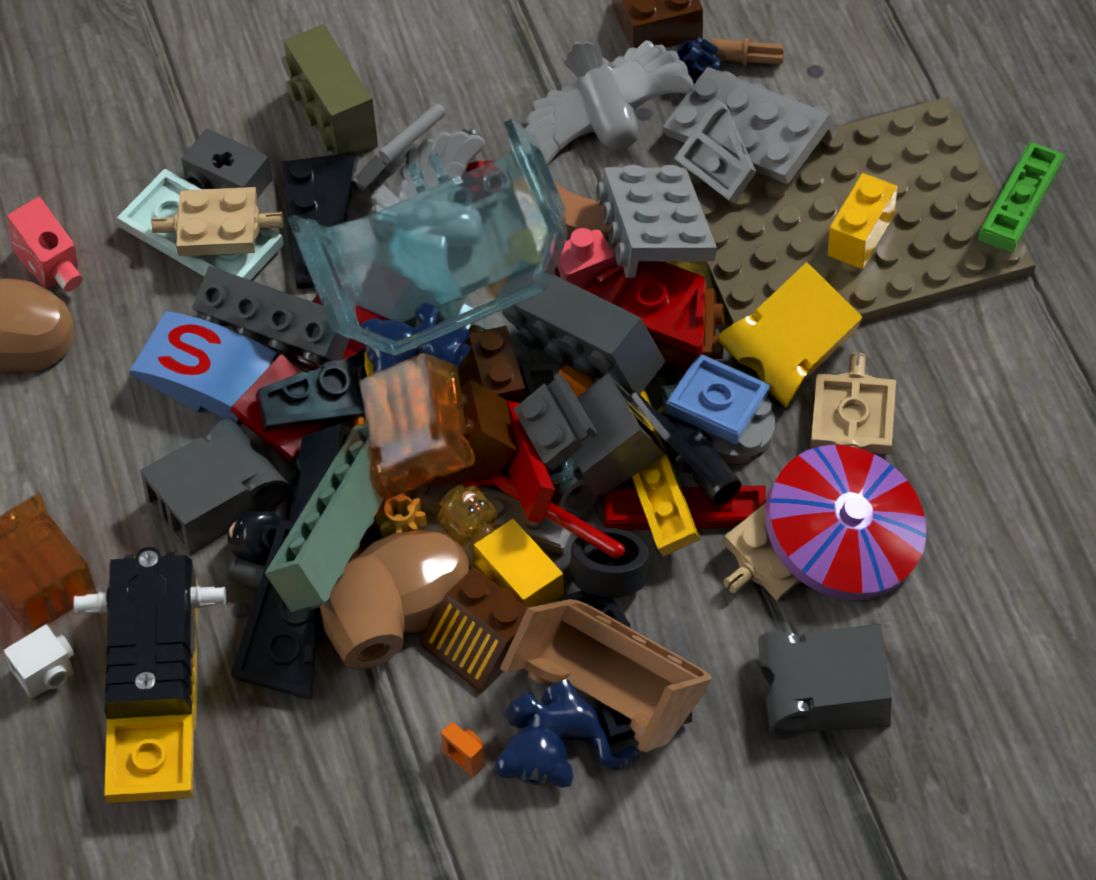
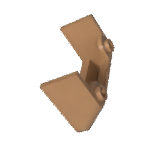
(610, 665)

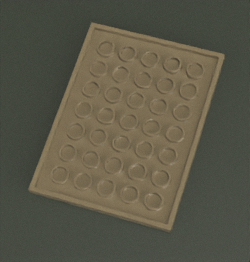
(925, 250)

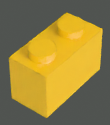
(862, 220)
(519, 565)

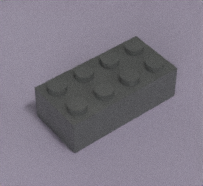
(584, 331)

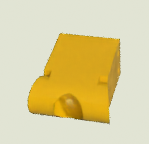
(792, 332)

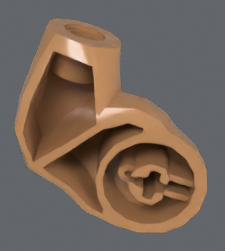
(33, 327)
(390, 593)

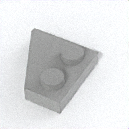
(718, 153)

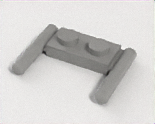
(392, 156)

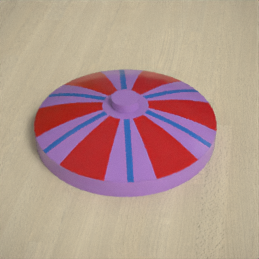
(845, 522)

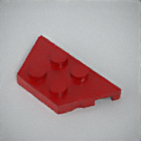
(664, 297)

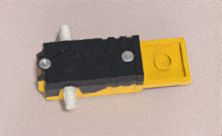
(150, 673)

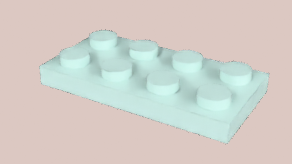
(161, 200)

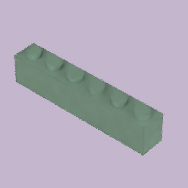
(328, 527)

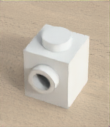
(40, 661)

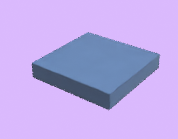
(717, 398)

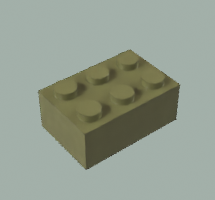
(329, 92)

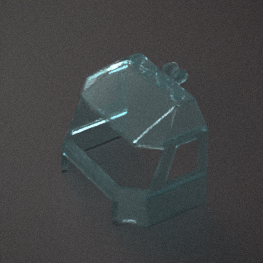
(440, 245)

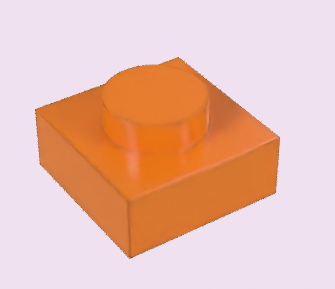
(463, 748)

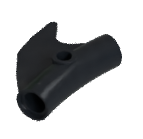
(693, 453)

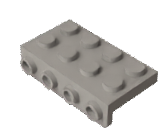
(772, 126)
(653, 216)

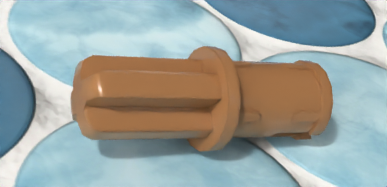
(748, 52)

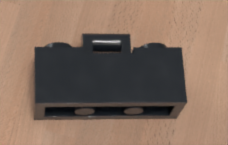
(315, 457)

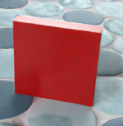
(284, 441)

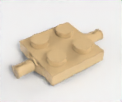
(217, 222)
(854, 409)
(757, 558)

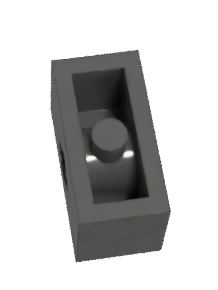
(224, 163)

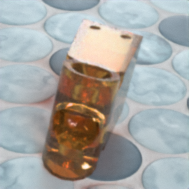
(415, 424)
(38, 566)

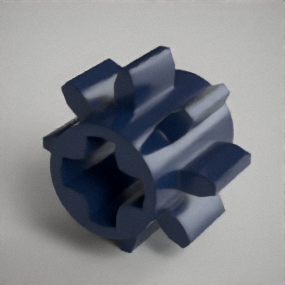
(698, 56)

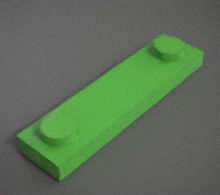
(1021, 197)

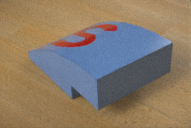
(200, 363)

